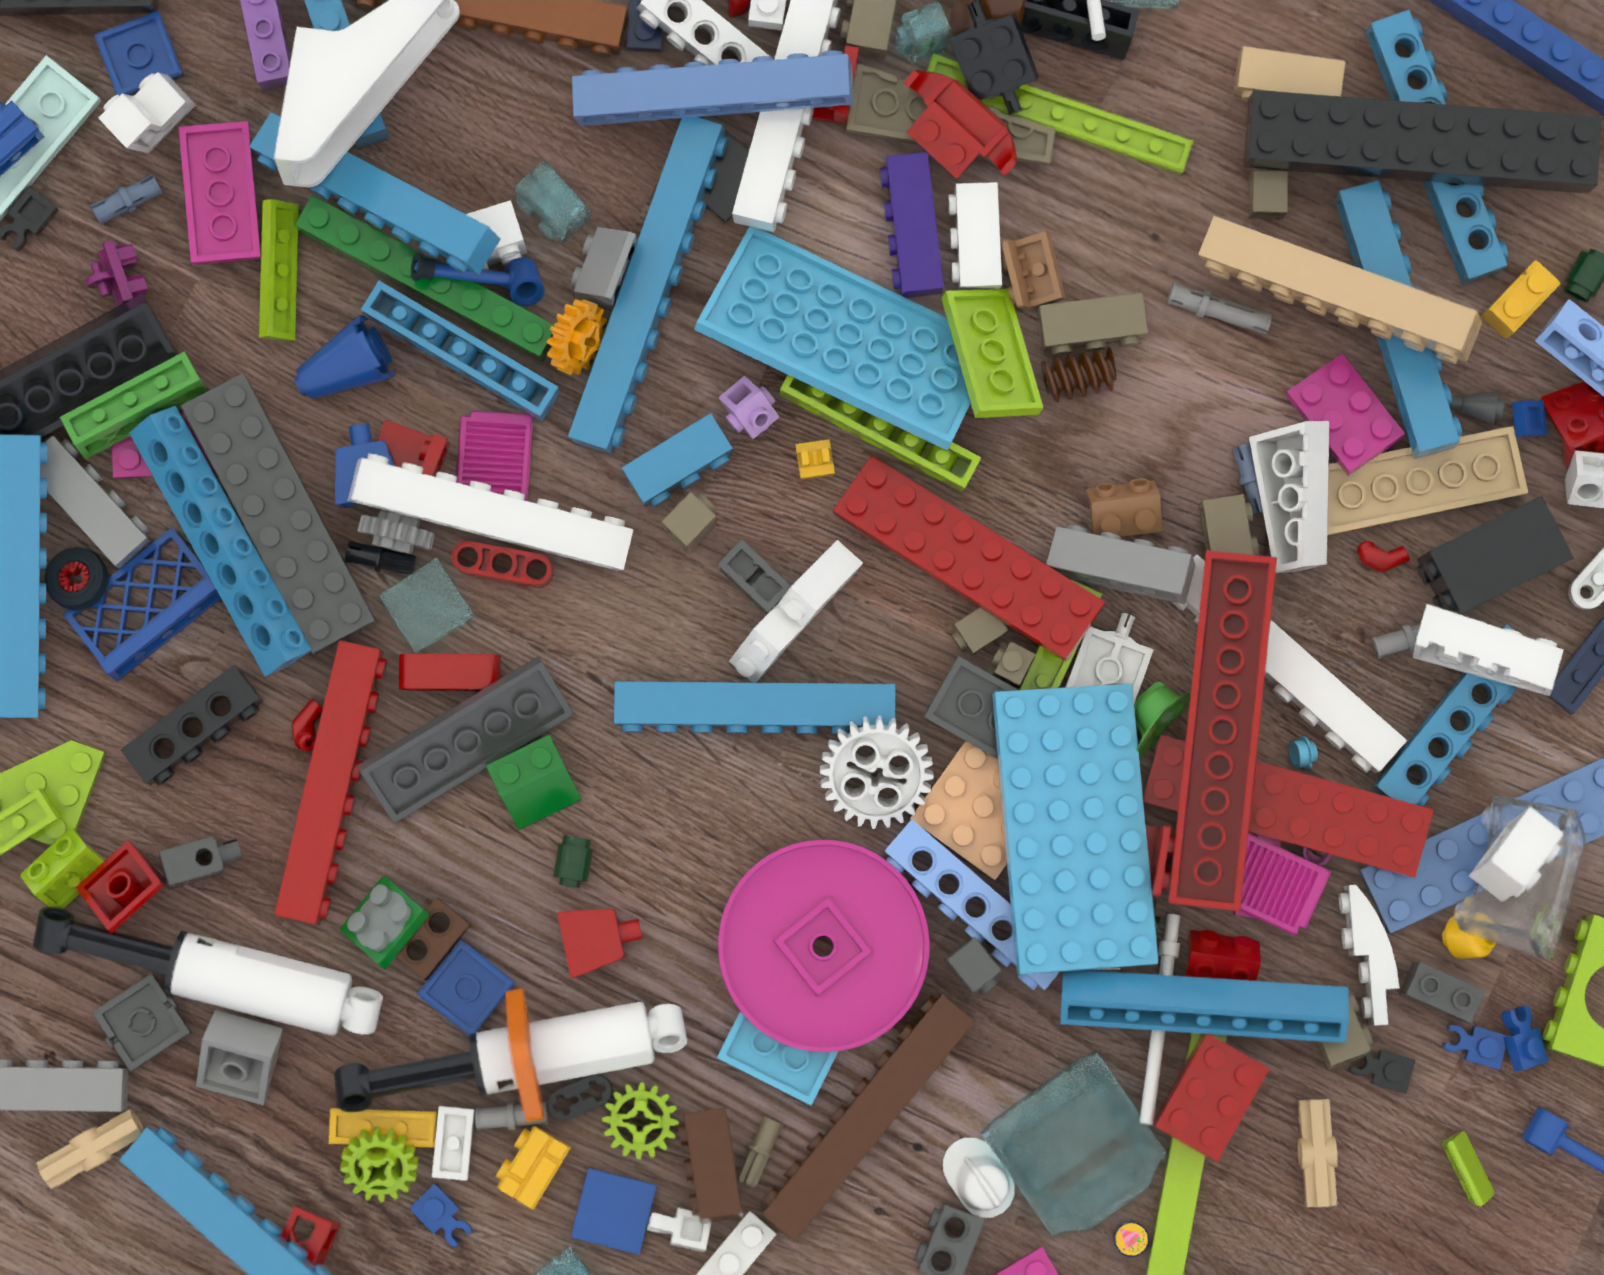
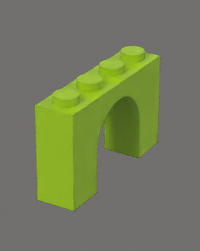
(1573, 1029)

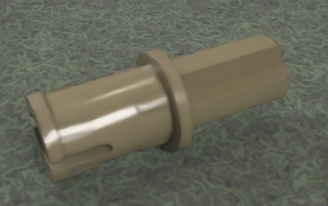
(759, 1152)

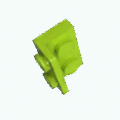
(61, 869)

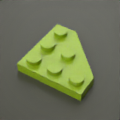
(65, 776)

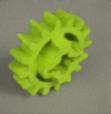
(639, 1136)
(378, 1160)

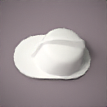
(978, 1177)

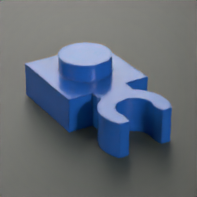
(1524, 1044)
(1481, 1046)
(437, 1210)

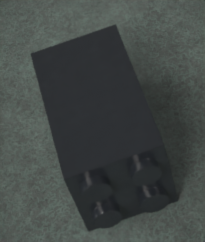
(1494, 557)

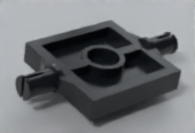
(994, 57)

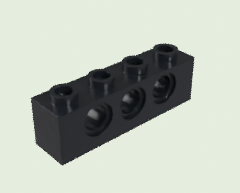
(1069, 24)
(143, 750)

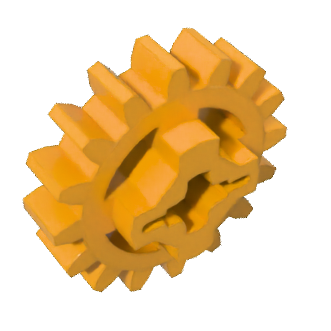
(576, 336)

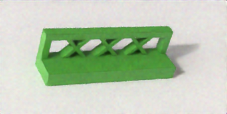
(120, 410)

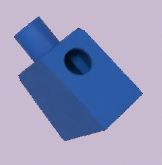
(347, 460)

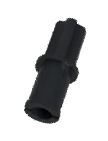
(380, 558)

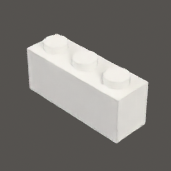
(976, 236)

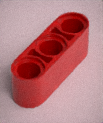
(489, 553)
(448, 672)

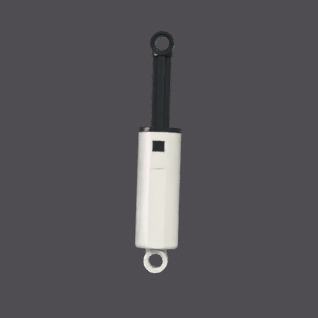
(226, 975)
(559, 1047)

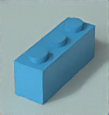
(678, 461)

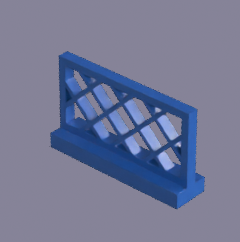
(164, 625)

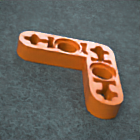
(521, 1055)

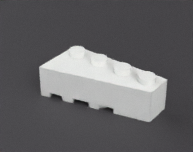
(1294, 492)
(1487, 651)

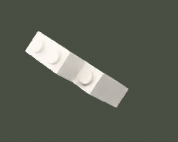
(795, 611)

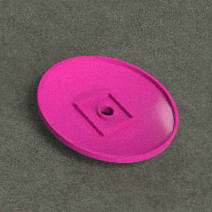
(874, 933)

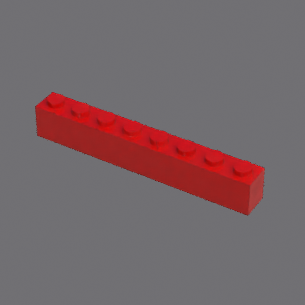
(330, 782)

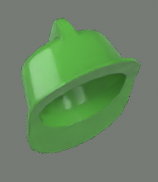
(1155, 712)

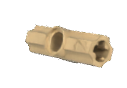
(90, 1149)
(1317, 1153)

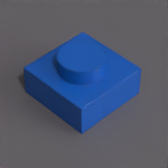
(1529, 418)

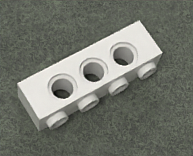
(699, 15)

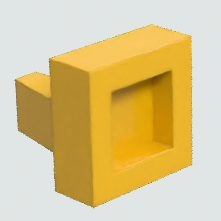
(815, 459)

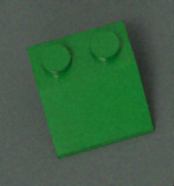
(533, 782)

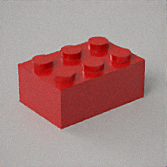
(1210, 1096)

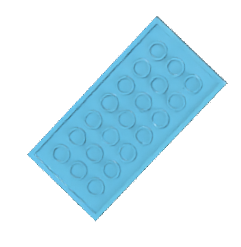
(839, 335)
(1074, 829)

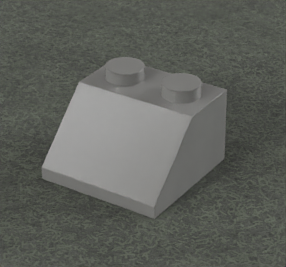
(604, 266)
(238, 1057)

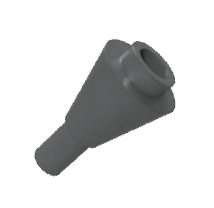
(1481, 406)

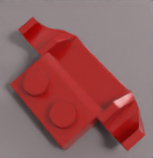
(958, 125)

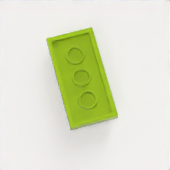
(992, 353)

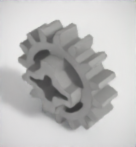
(396, 532)

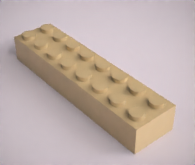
(1340, 289)

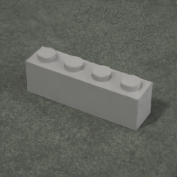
(91, 506)
(1122, 564)
(64, 1087)

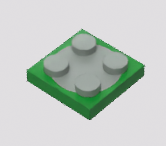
(384, 922)

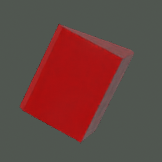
(120, 886)

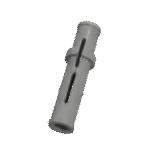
(1212, 306)

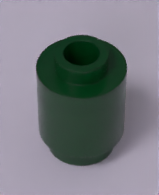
(1585, 275)
(573, 861)

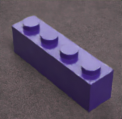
(913, 225)

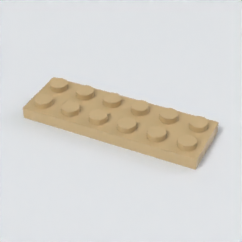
(1400, 488)

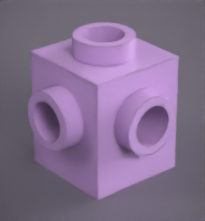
(749, 407)

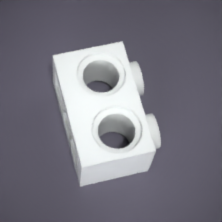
(1585, 479)

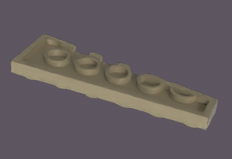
(889, 108)

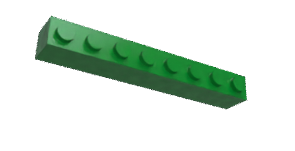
(393, 262)

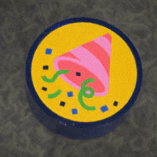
(1131, 1238)

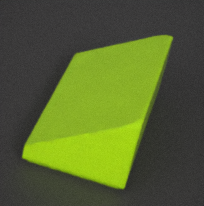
(1468, 1168)

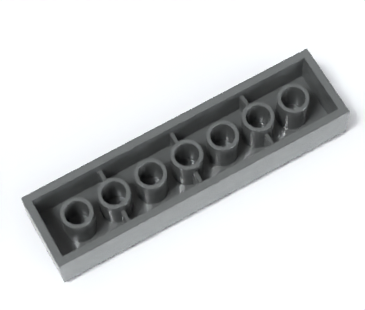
(279, 513)

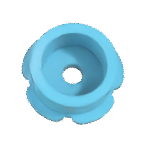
(1302, 753)

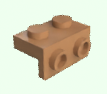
(1032, 271)
(1125, 508)

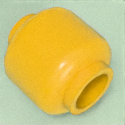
(1464, 945)

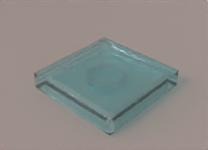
(426, 606)

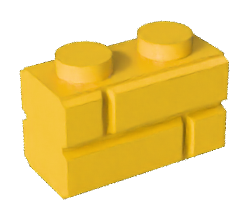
(1521, 299)
(533, 1166)

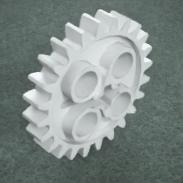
(865, 800)

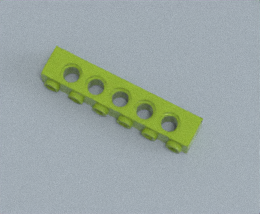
(949, 467)

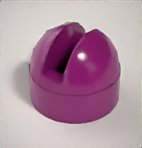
(1313, 857)

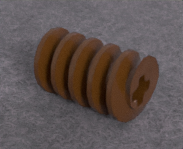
(1079, 374)

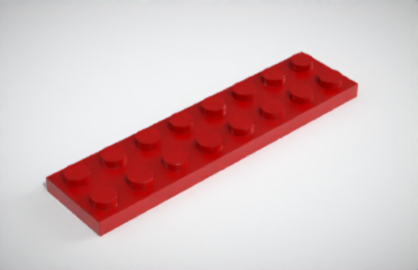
(969, 558)
(1312, 812)

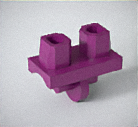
(113, 261)

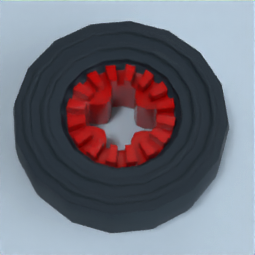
(72, 562)

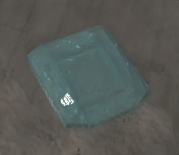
(1076, 1147)

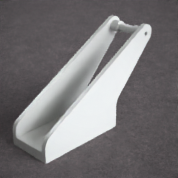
(348, 78)

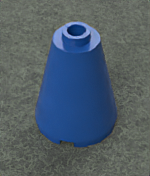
(346, 362)

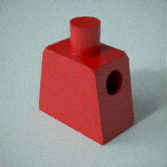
(595, 938)

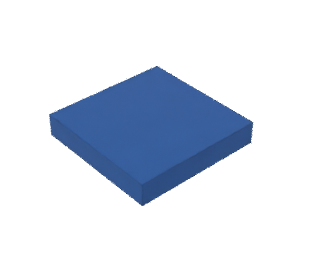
(136, 51)
(466, 988)
(613, 1211)

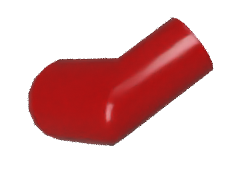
(1380, 560)
(303, 726)

